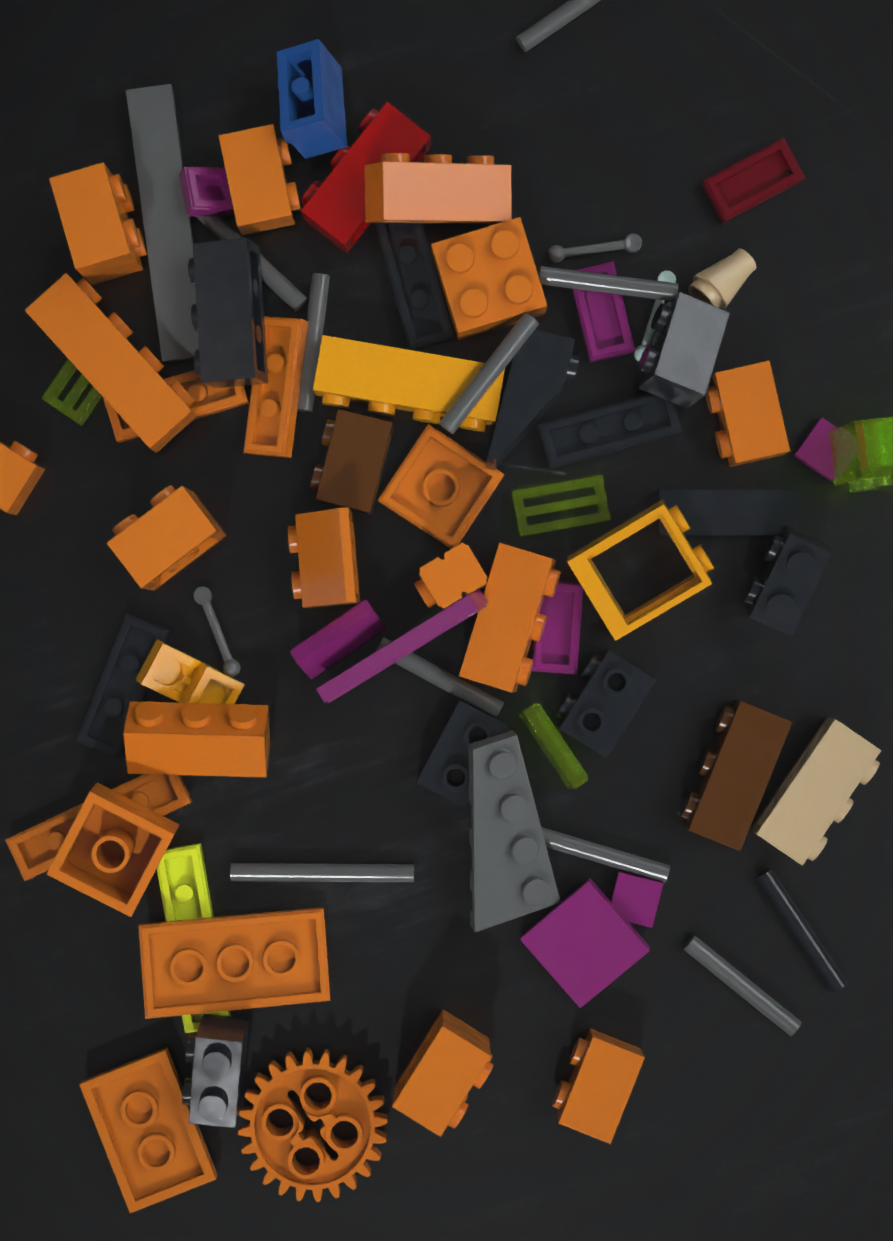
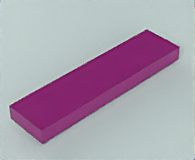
(402, 646)

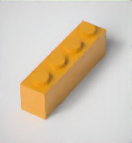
(400, 380)

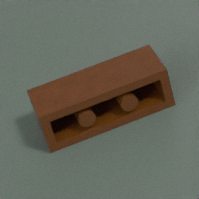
(735, 774)

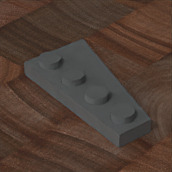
(509, 851)

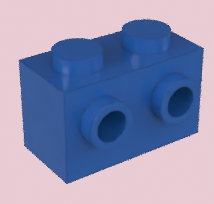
(311, 99)

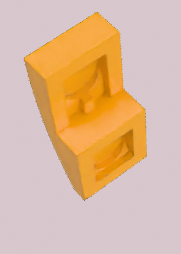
(186, 677)

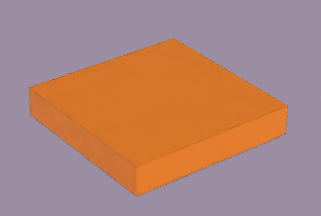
(440, 487)

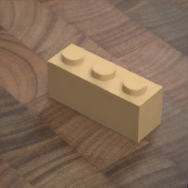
(817, 791)

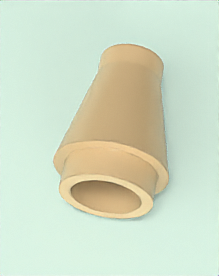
(723, 279)

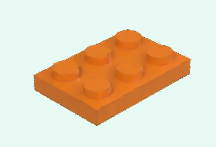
(148, 1130)

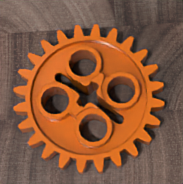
(277, 1146)

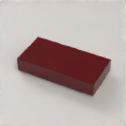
(753, 180)

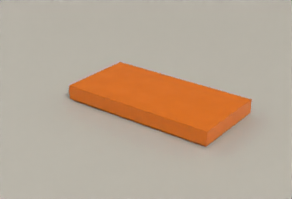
(234, 962)

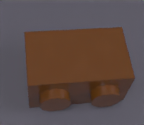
(352, 462)

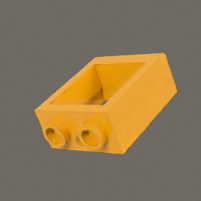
(600, 594)

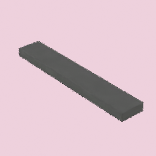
(164, 217)

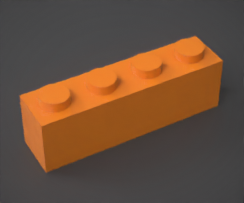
(111, 362)

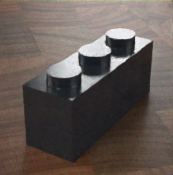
(228, 313)

